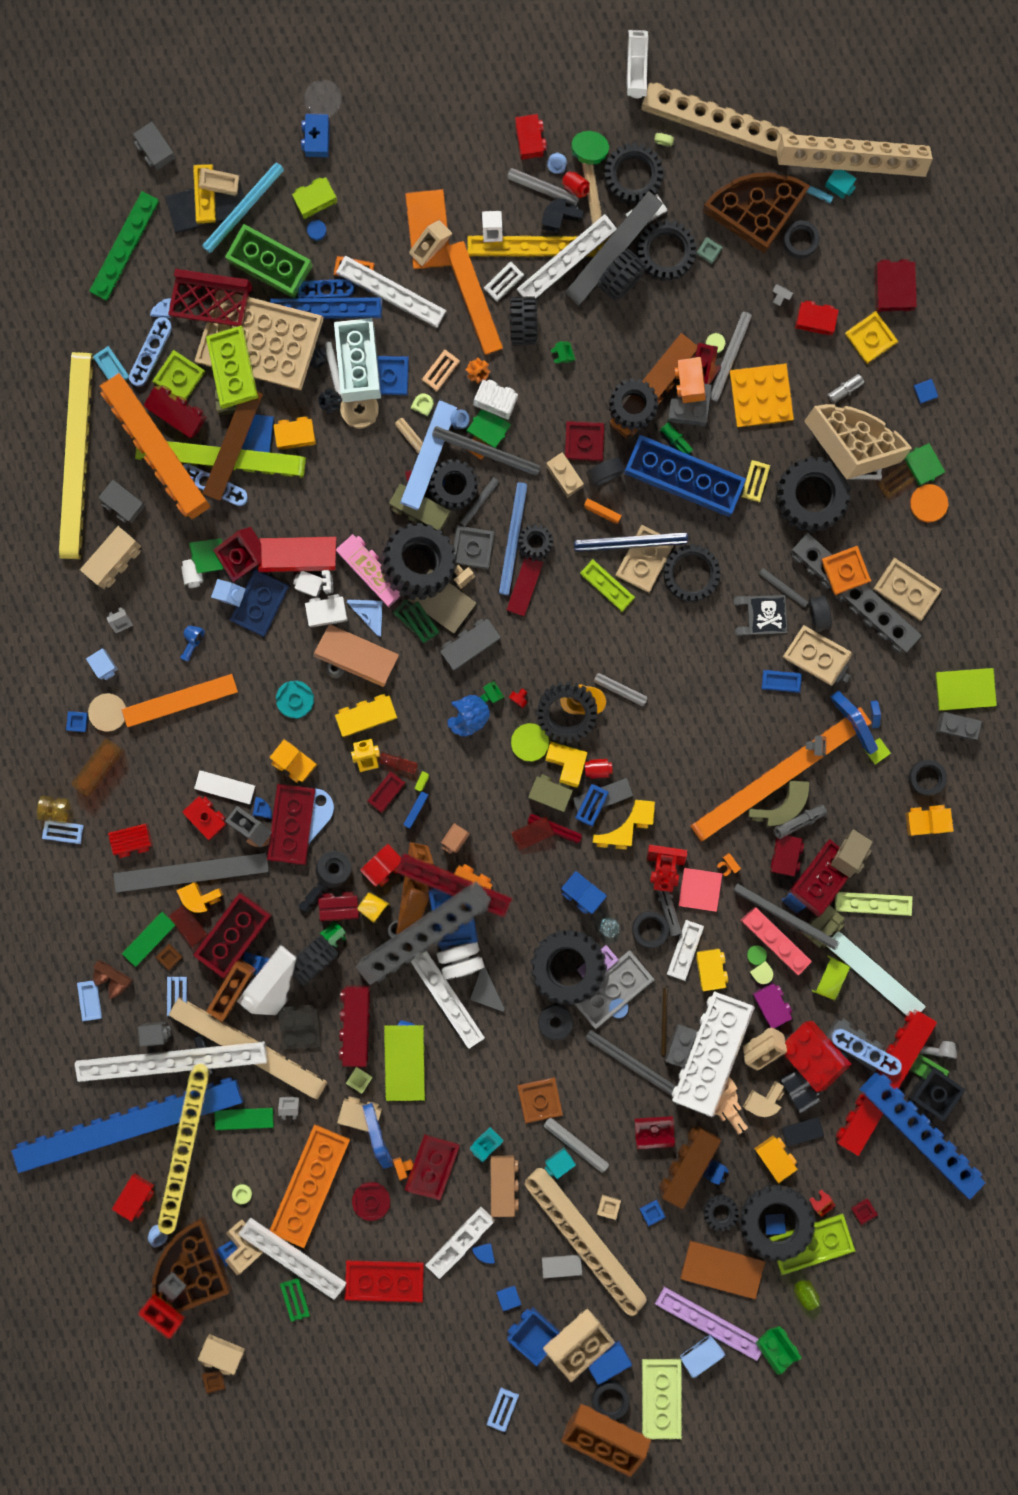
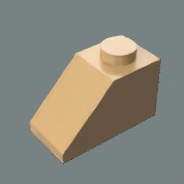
(430, 242)

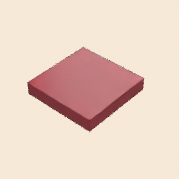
(700, 889)

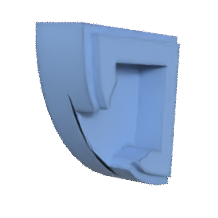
(161, 309)

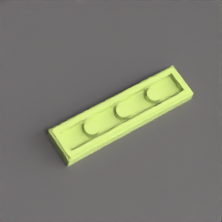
(873, 903)

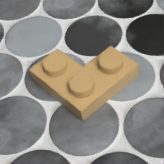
(245, 1253)

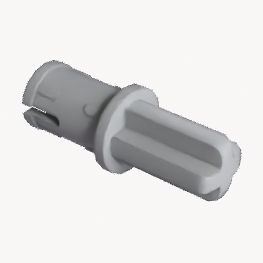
(846, 388)

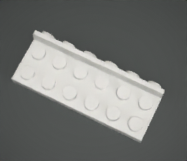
(713, 1053)

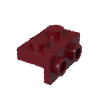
(654, 1132)

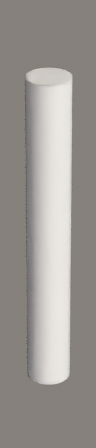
(333, 366)

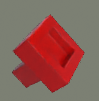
(824, 1205)

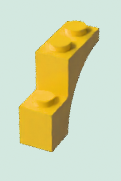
(641, 814)

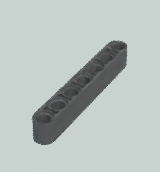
(613, 247)

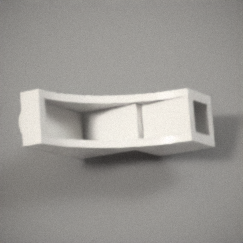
(637, 63)

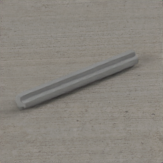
(730, 356)

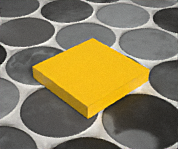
(871, 337)

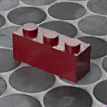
(175, 410)

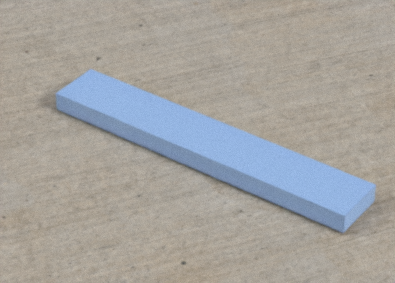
(427, 458)

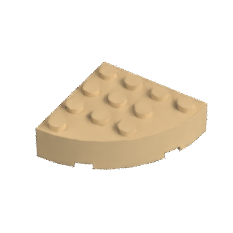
(856, 439)

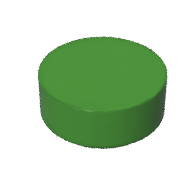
(756, 955)

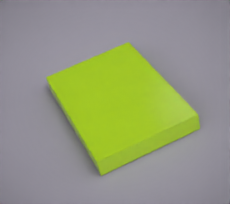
(965, 689)

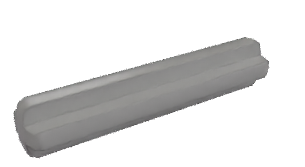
(620, 689)

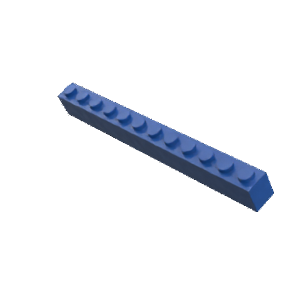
(122, 1127)

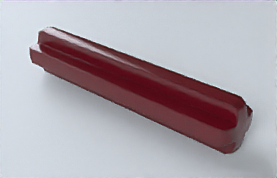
(559, 830)

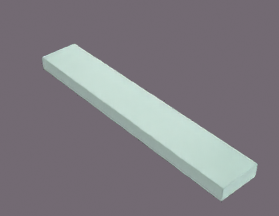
(875, 975)

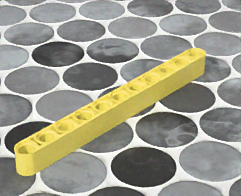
(75, 452)

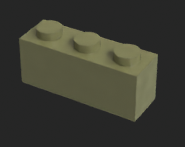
(428, 512)

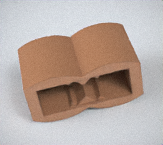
(454, 839)

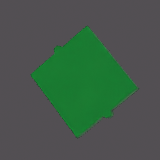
(488, 428)
(924, 464)
(204, 556)

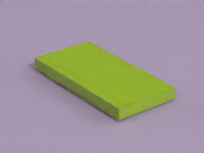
(231, 367)
(404, 1063)
(828, 1242)

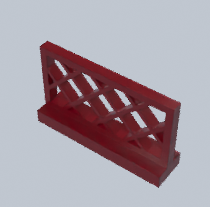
(214, 282)

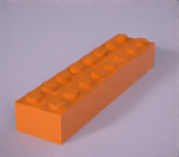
(151, 441)

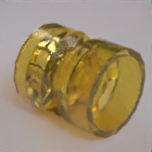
(58, 812)

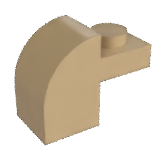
(762, 1105)

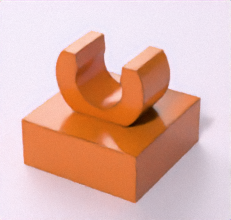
(730, 863)
(402, 1167)

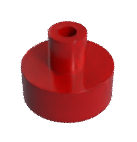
(519, 698)

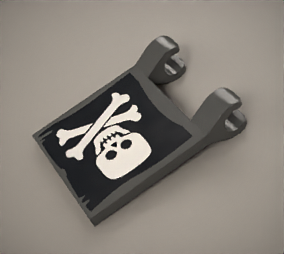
(765, 614)

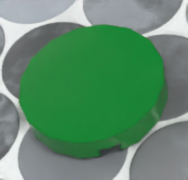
(590, 147)

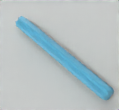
(243, 207)

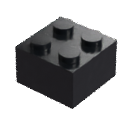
(936, 1093)

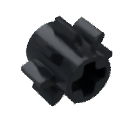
(318, 357)
(329, 400)

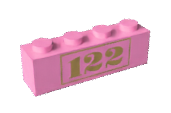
(367, 567)

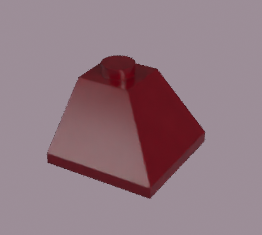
(239, 553)

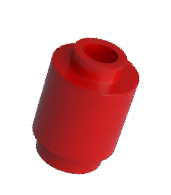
(576, 184)
(598, 768)

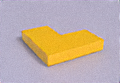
(571, 759)

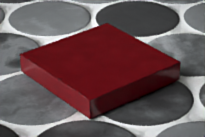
(584, 441)

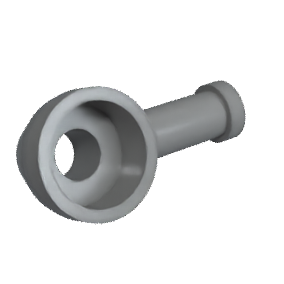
(946, 1049)

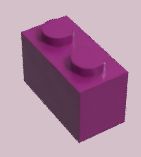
(772, 1005)

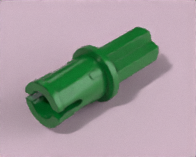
(676, 438)

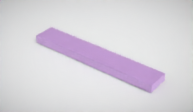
(708, 1323)

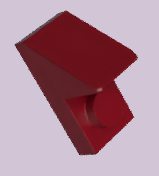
(708, 357)

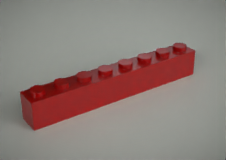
(906, 1049)

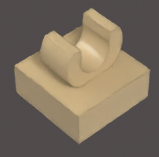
(463, 577)

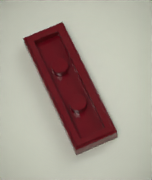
(524, 586)

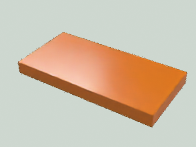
(423, 210)

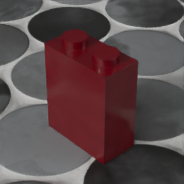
(895, 285)

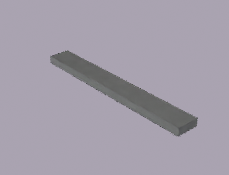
(191, 872)

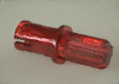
(398, 763)

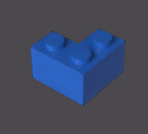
(583, 892)

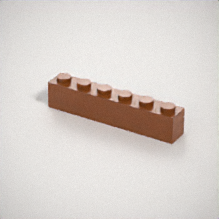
(659, 378)

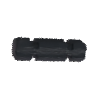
(312, 897)

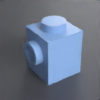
(228, 592)
(102, 664)

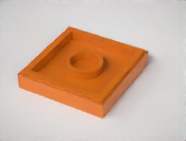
(845, 570)

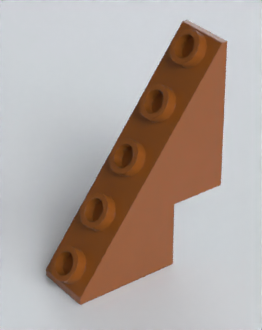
(414, 893)

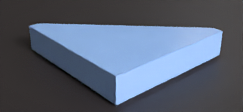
(370, 612)

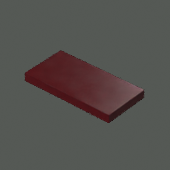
(291, 824)
(820, 880)

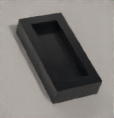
(802, 1131)

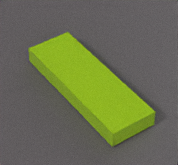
(607, 585)

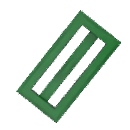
(283, 1287)

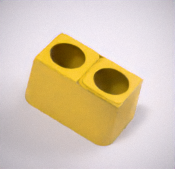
(372, 906)

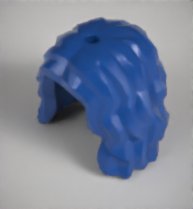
(471, 716)

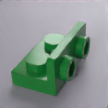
(778, 1349)

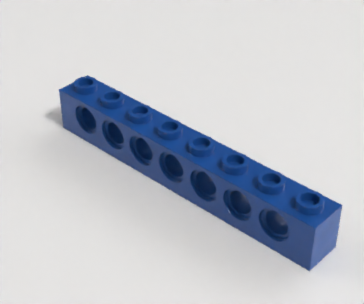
(967, 1185)

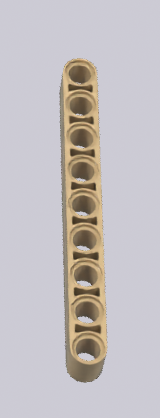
(227, 1035)
(585, 1241)

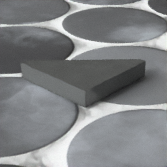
(485, 992)

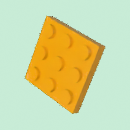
(761, 395)

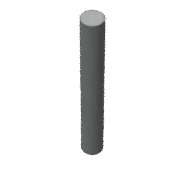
(479, 501)
(784, 588)

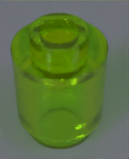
(807, 1294)

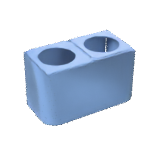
(702, 1357)

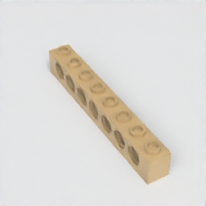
(707, 124)
(854, 155)

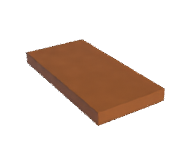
(722, 1269)

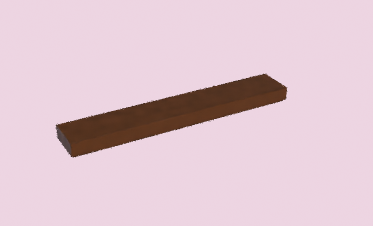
(231, 448)

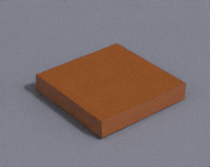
(540, 1100)

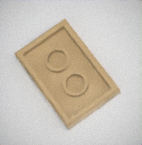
(643, 564)
(907, 589)
(817, 655)

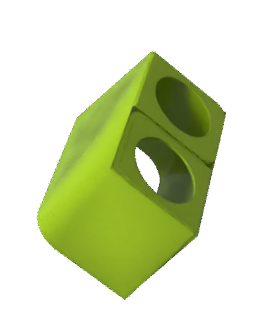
(832, 979)

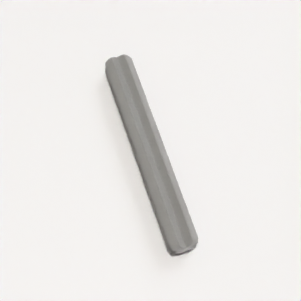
(542, 186)
(576, 1145)

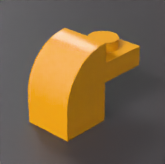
(195, 901)

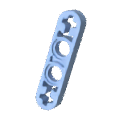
(148, 351)
(236, 490)
(865, 1053)

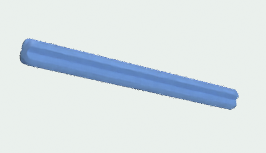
(513, 538)

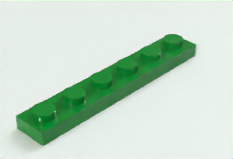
(124, 245)

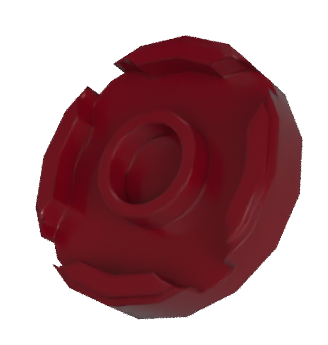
(376, 1201)

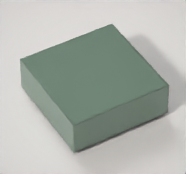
(709, 250)

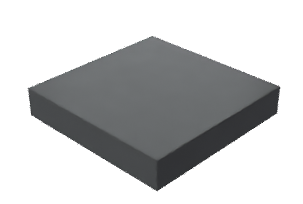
(473, 547)

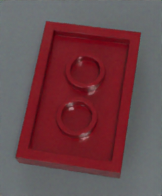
(432, 1167)

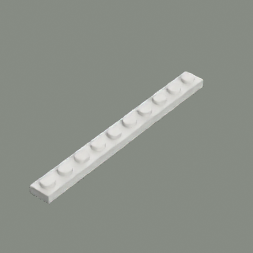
(170, 1061)

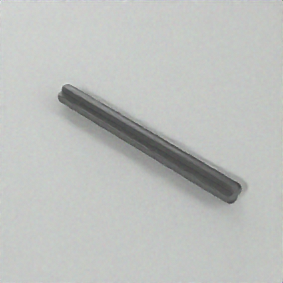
(486, 450)
(630, 1062)

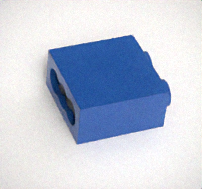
(532, 1335)

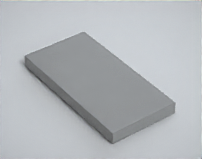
(623, 982)

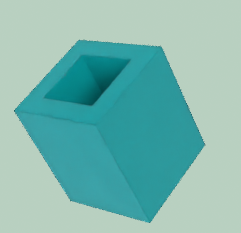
(841, 183)
(559, 1163)

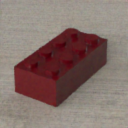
(232, 934)
(356, 1025)

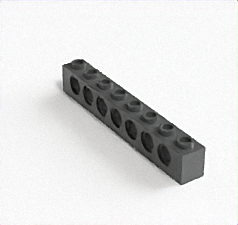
(866, 595)
(472, 895)

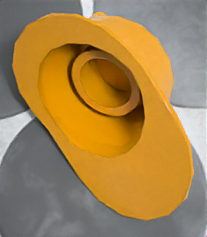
(575, 707)

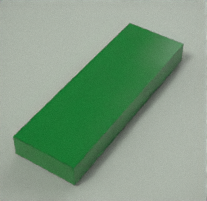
(149, 939)
(244, 1118)

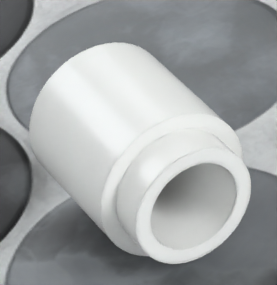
(189, 574)

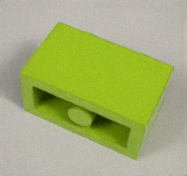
(314, 197)

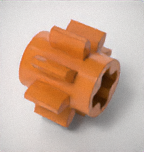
(477, 370)

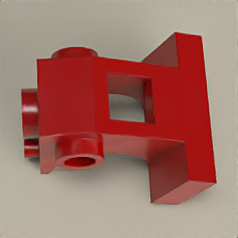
(665, 872)

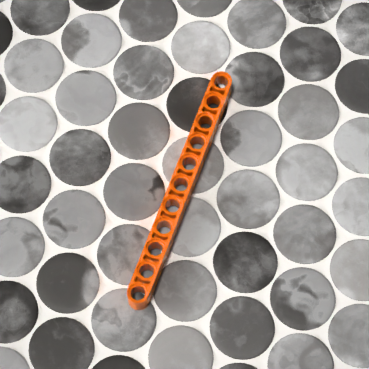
(772, 780)

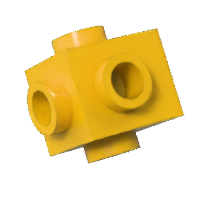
(365, 755)

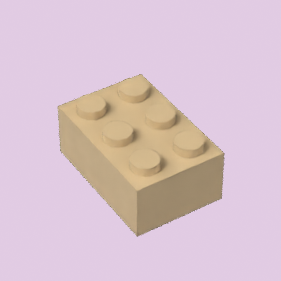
(111, 558)
(579, 1345)

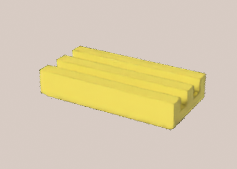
(751, 496)

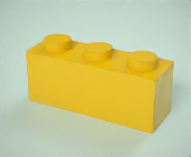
(365, 715)

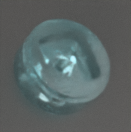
(609, 927)

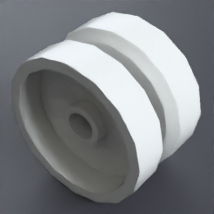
(461, 963)

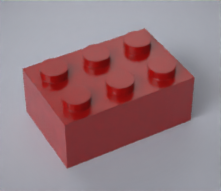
(815, 1056)

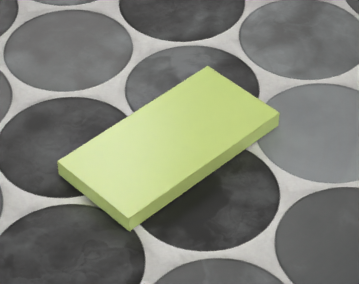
(661, 1398)

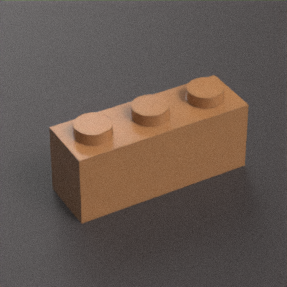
(503, 1186)

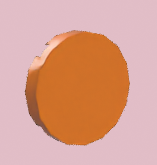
(929, 503)

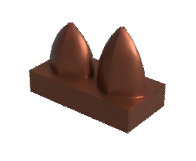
(118, 982)

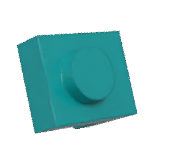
(486, 1144)

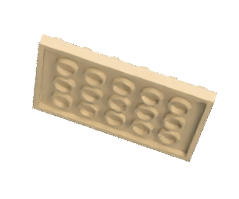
(276, 337)

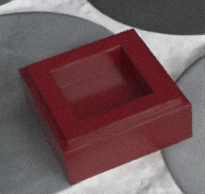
(864, 1211)

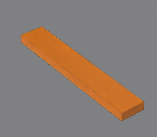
(473, 298)
(179, 700)

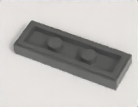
(617, 791)

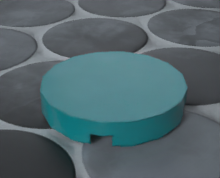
(292, 704)

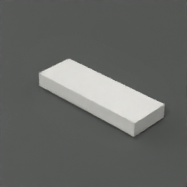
(224, 787)
(685, 950)

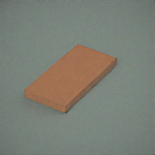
(356, 655)

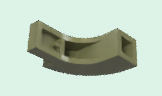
(795, 800)

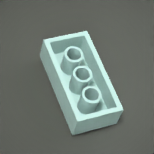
(357, 360)

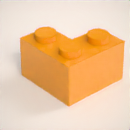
(292, 760)
(934, 820)

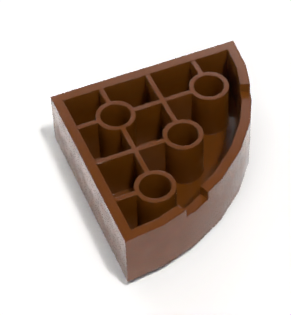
(756, 206)
(196, 1263)

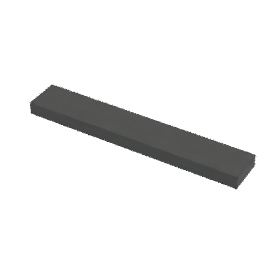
(787, 917)

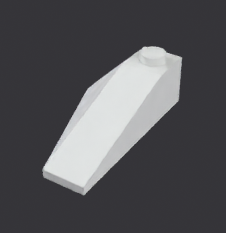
(269, 988)

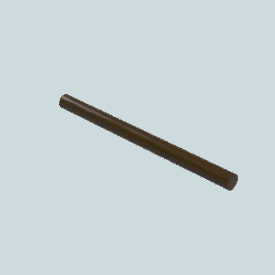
(664, 1021)

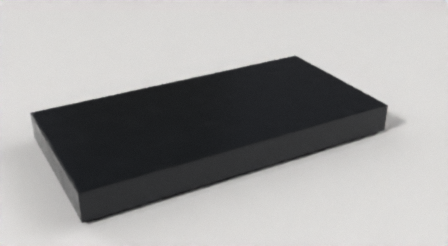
(183, 211)

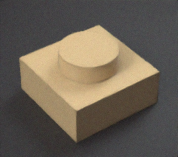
(608, 1207)

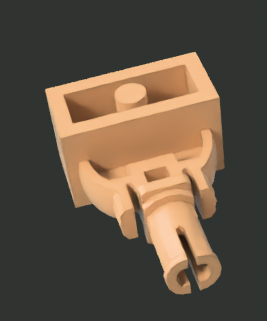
(725, 1105)

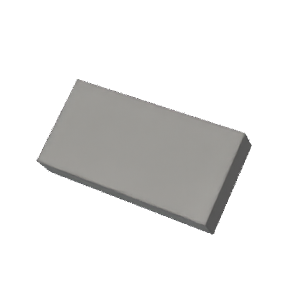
(561, 1266)

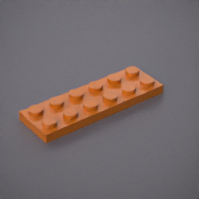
(309, 1185)

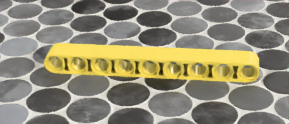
(180, 1157)

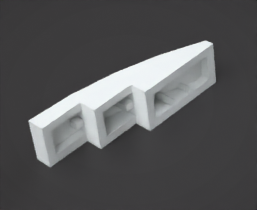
(460, 1242)

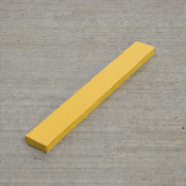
(523, 246)

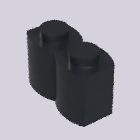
(800, 1090)

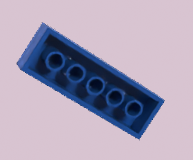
(685, 476)

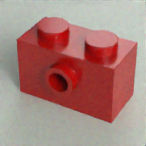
(204, 817)

